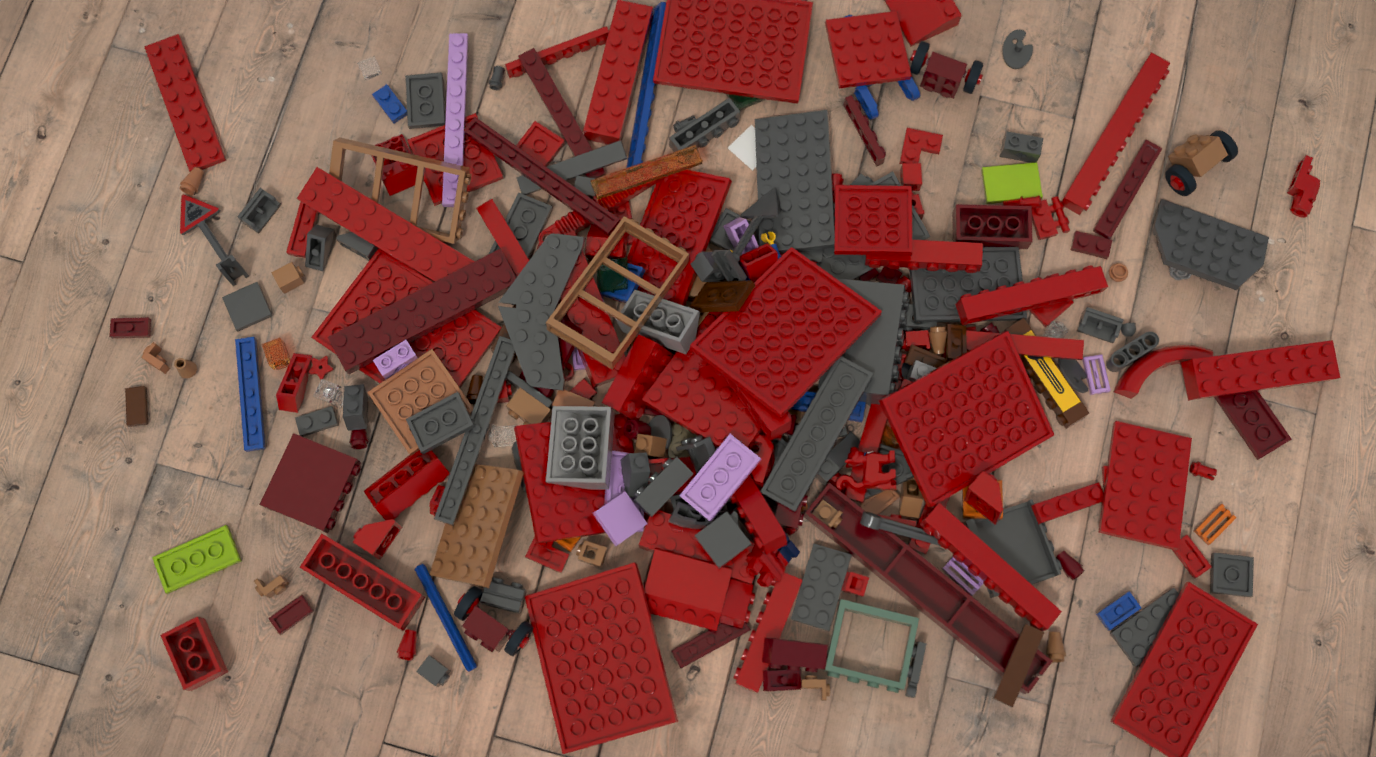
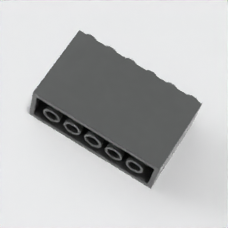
(881, 343)

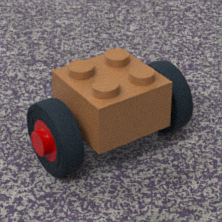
(1196, 158)

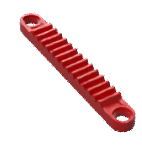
(576, 223)

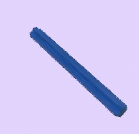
(445, 618)

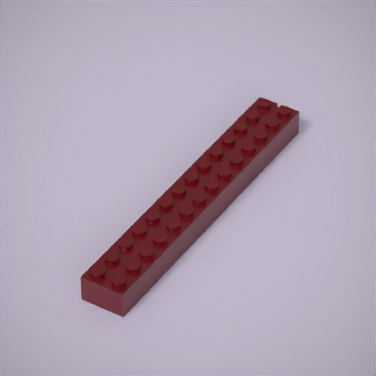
(925, 587)

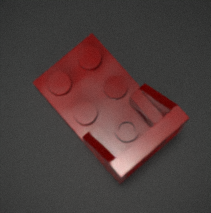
(765, 450)

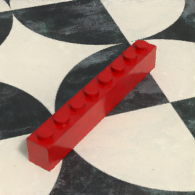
(1031, 295)
(990, 567)

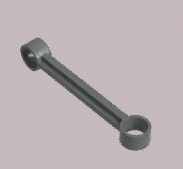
(877, 522)

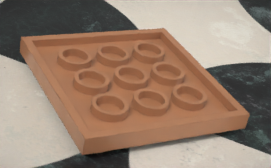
(412, 391)

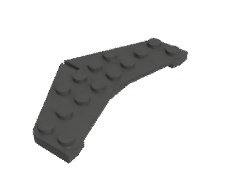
(536, 298)

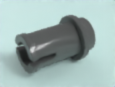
(497, 76)
(680, 125)

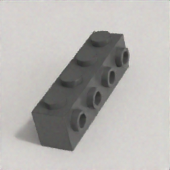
(706, 127)

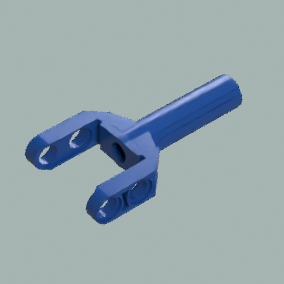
(868, 103)

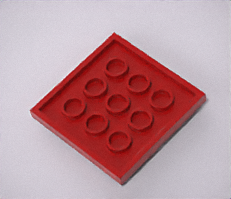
(868, 49)
(476, 157)
(873, 220)

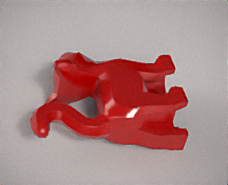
(872, 470)

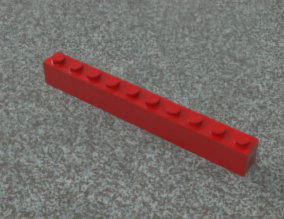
(1115, 133)

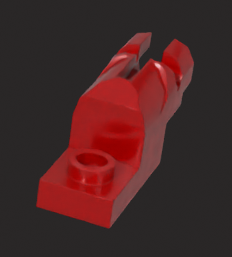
(1303, 188)

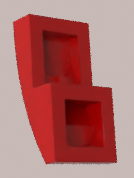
(855, 584)

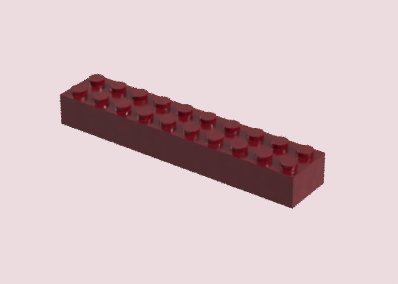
(423, 311)

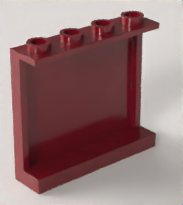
(311, 483)

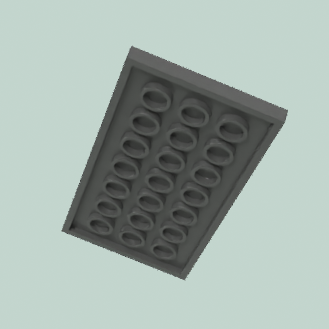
(796, 160)

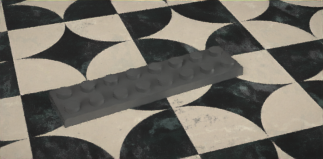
(817, 433)

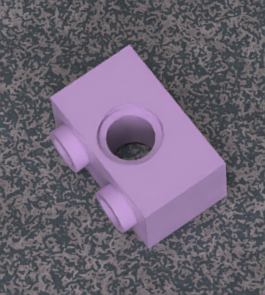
(395, 359)

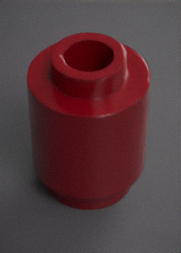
(635, 427)

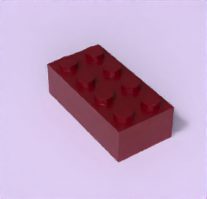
(993, 225)

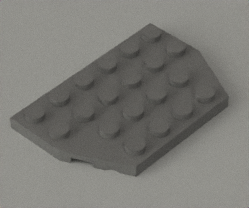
(1207, 245)

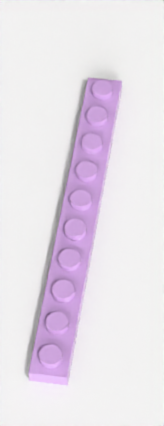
(455, 112)

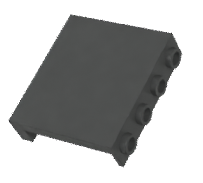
(1020, 543)

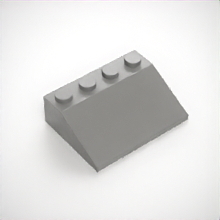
(580, 447)

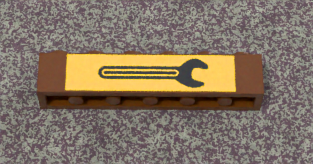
(1051, 382)

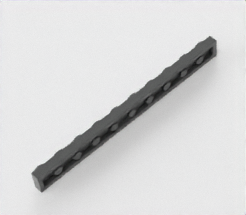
(474, 438)

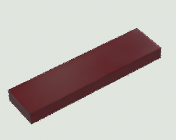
(707, 643)

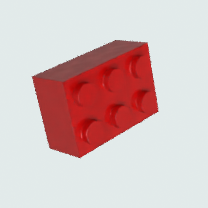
(194, 653)

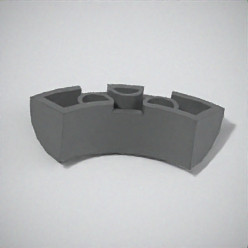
(689, 517)

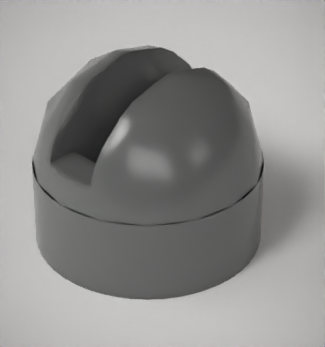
(1128, 329)

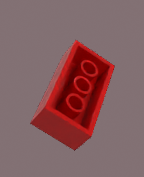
(636, 376)

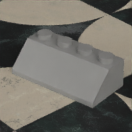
(668, 325)

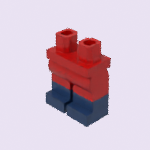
(771, 565)

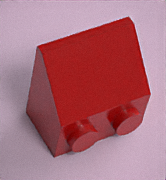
(596, 239)
(985, 497)
(377, 537)

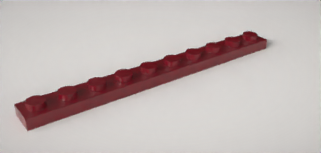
(542, 176)

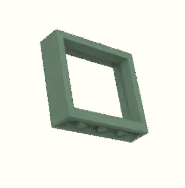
(855, 677)

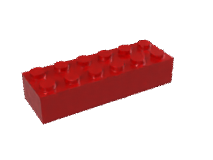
(681, 540)
(362, 582)

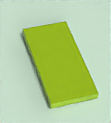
(196, 559)

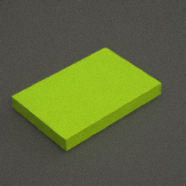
(1011, 182)

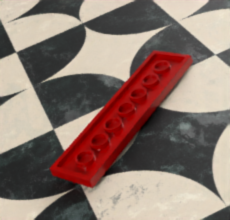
(185, 103)

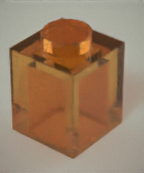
(276, 354)

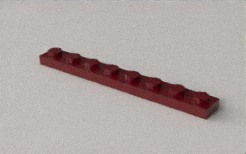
(556, 106)

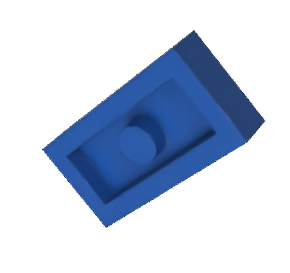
(390, 104)
(1118, 611)

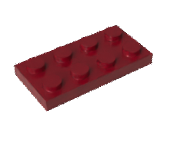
(1254, 422)

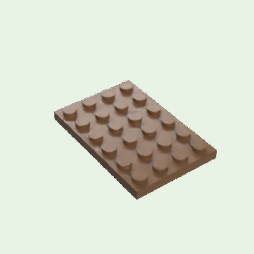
(474, 542)

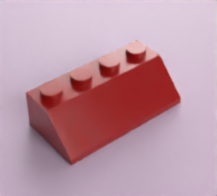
(406, 483)

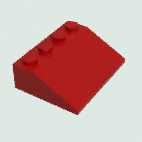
(924, 18)
(686, 588)

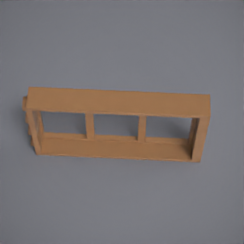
(464, 179)
(582, 343)

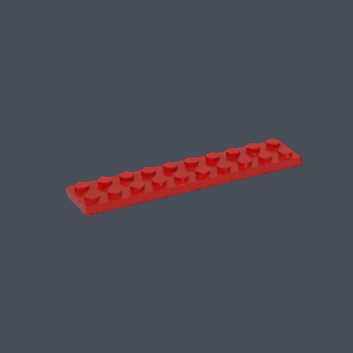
(380, 226)

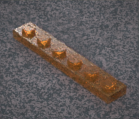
(646, 172)

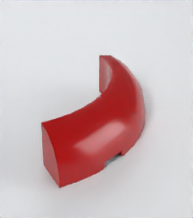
(1137, 373)

